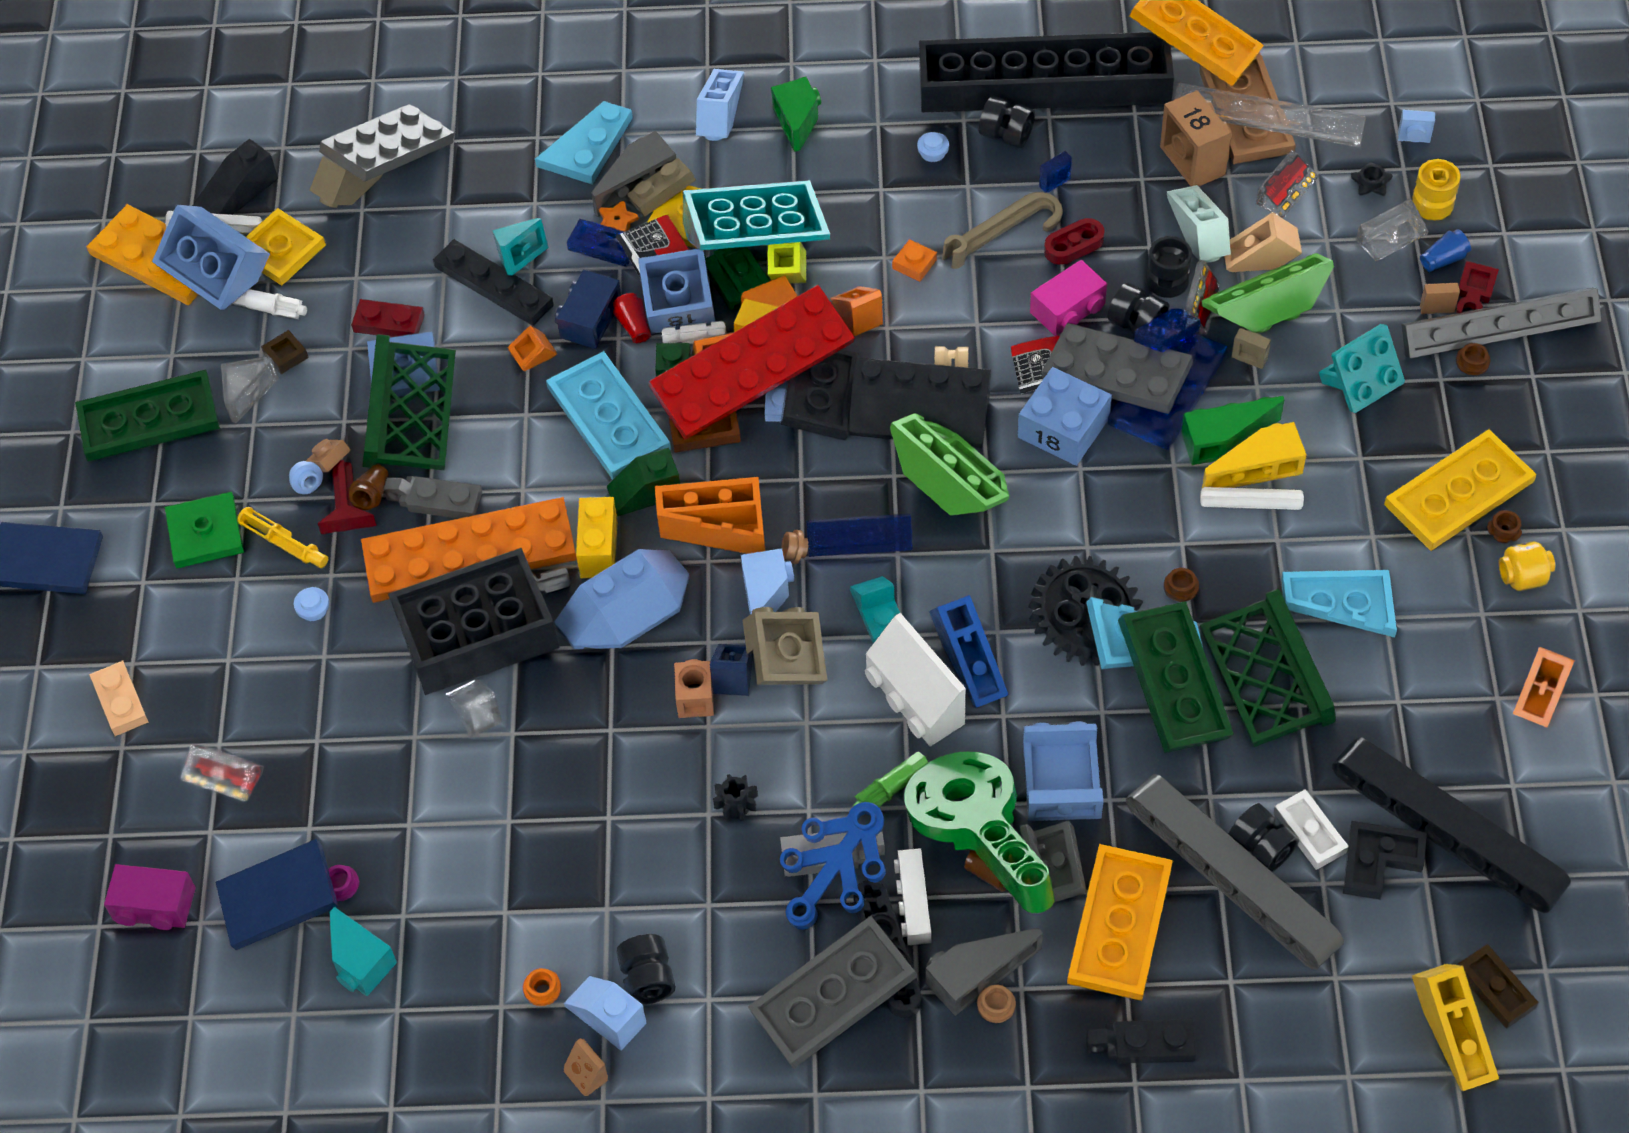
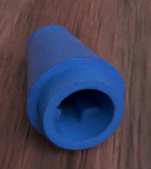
(1446, 250)

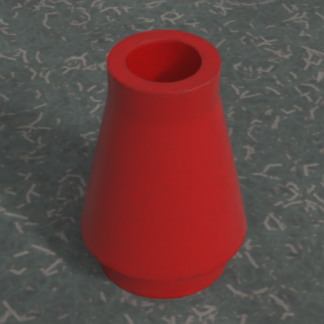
(632, 316)

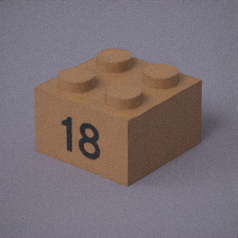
(1195, 139)

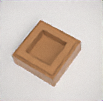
(1439, 298)

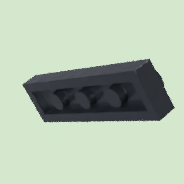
(493, 282)

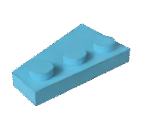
(1344, 597)
(1108, 634)

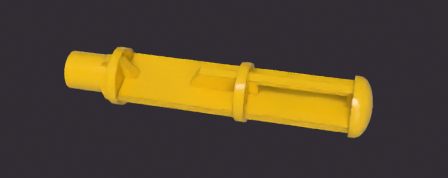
(281, 537)

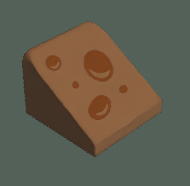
(585, 1068)

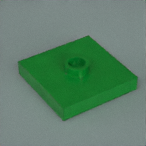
(204, 530)

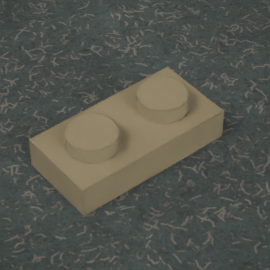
(661, 186)

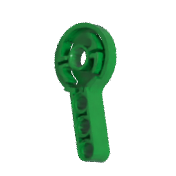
(979, 821)

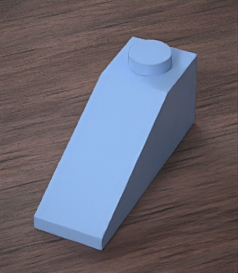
(718, 104)

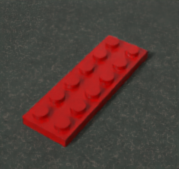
(751, 362)

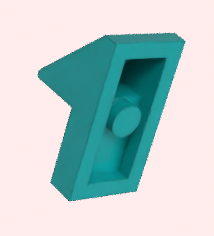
(876, 604)

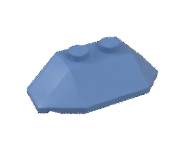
(624, 600)

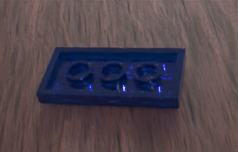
(1161, 427)

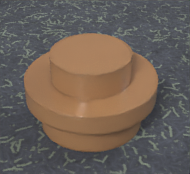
(794, 546)
(996, 1003)

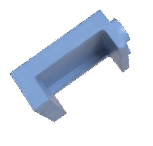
(1062, 772)

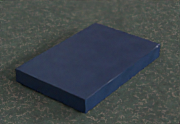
(47, 557)
(276, 894)

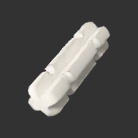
(693, 332)

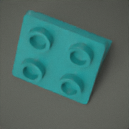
(1365, 368)

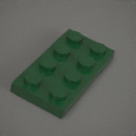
(147, 415)
(1175, 677)

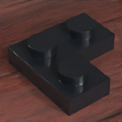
(1378, 847)

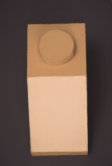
(1264, 245)

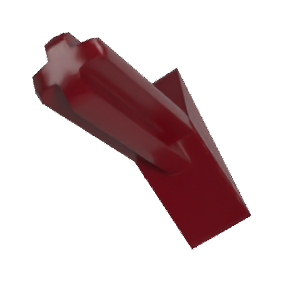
(345, 515)

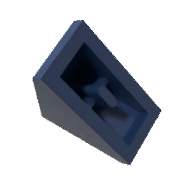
(731, 670)

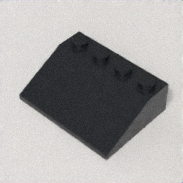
(474, 621)

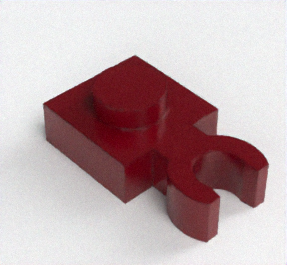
(1476, 286)

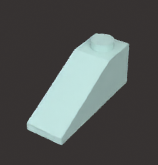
(1201, 223)

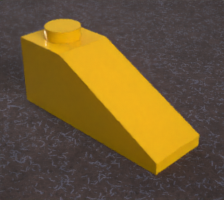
(1262, 457)
(1456, 1024)

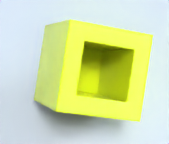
(787, 260)

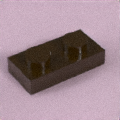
(1498, 986)

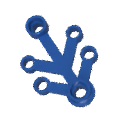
(837, 858)

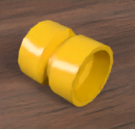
(1436, 189)

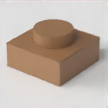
(328, 453)

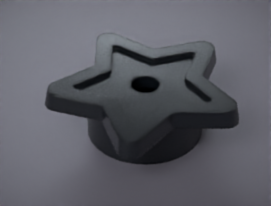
(1373, 172)

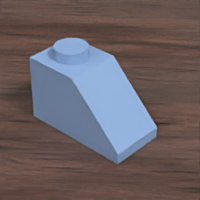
(766, 578)
(607, 1010)

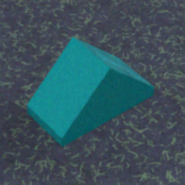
(520, 244)

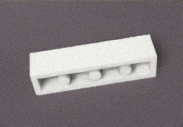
(914, 897)

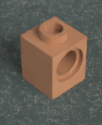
(693, 701)

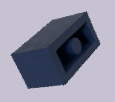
(588, 309)

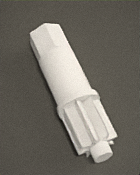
(272, 303)

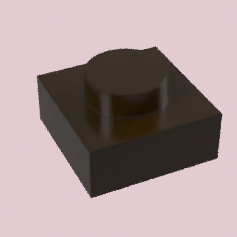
(285, 351)

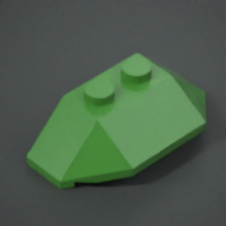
(1273, 295)
(947, 467)

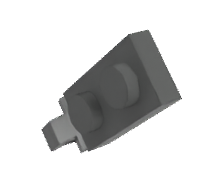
(434, 496)

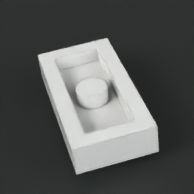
(1315, 832)

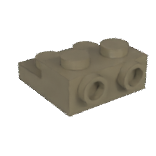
(785, 646)

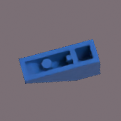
(969, 650)

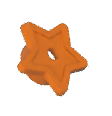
(618, 211)

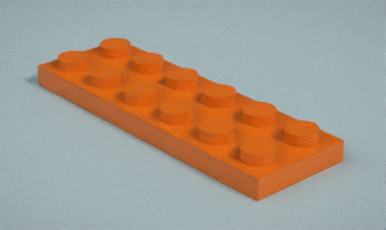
(439, 548)

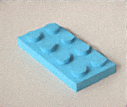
(607, 413)

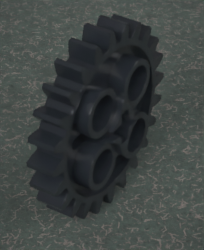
(1055, 598)

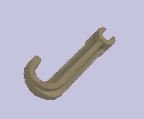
(996, 225)

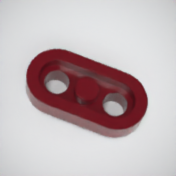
(1070, 242)

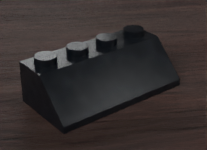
(939, 393)

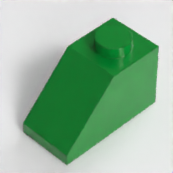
(796, 109)

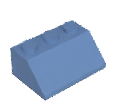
(209, 256)

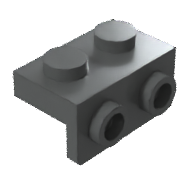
(1060, 853)

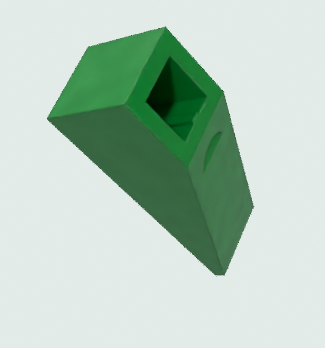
(1218, 430)

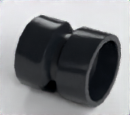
(997, 116)
(1169, 266)
(1133, 308)
(1260, 836)
(645, 963)

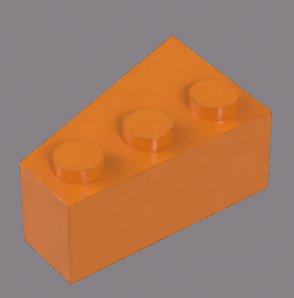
(713, 514)

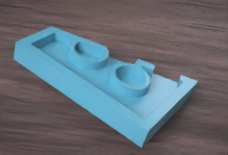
(588, 144)

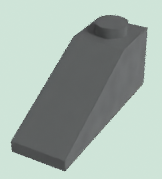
(634, 165)
(972, 966)

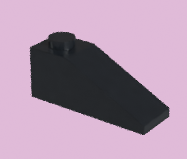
(238, 180)

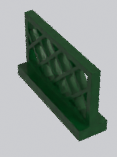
(380, 400)
(1296, 656)

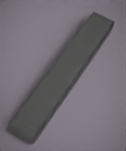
(1235, 872)

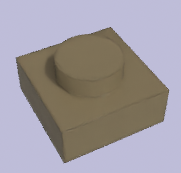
(1251, 348)

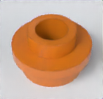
(542, 977)

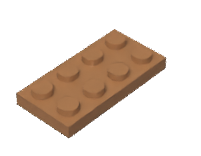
(1247, 142)

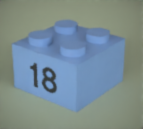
(676, 290)
(1064, 416)

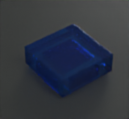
(1055, 172)

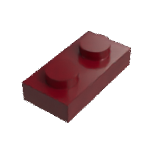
(387, 318)

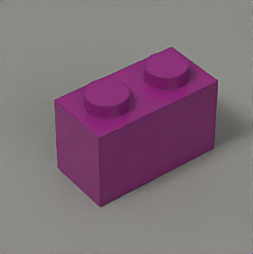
(149, 896)

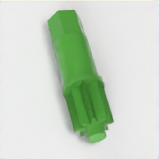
(891, 783)

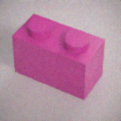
(1068, 297)

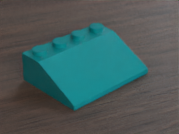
(753, 215)

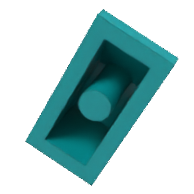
(358, 954)

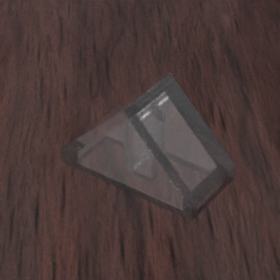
(246, 383)
(475, 707)

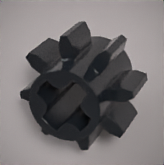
(739, 806)

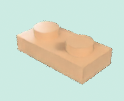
(118, 698)

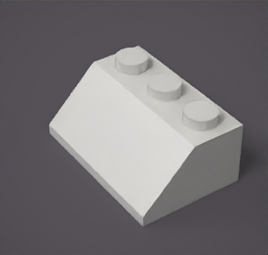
(916, 682)

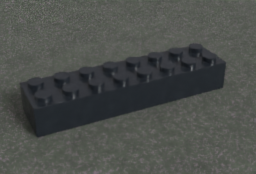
(1046, 71)

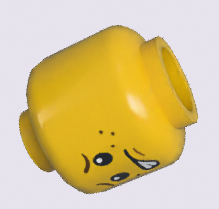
(1526, 566)

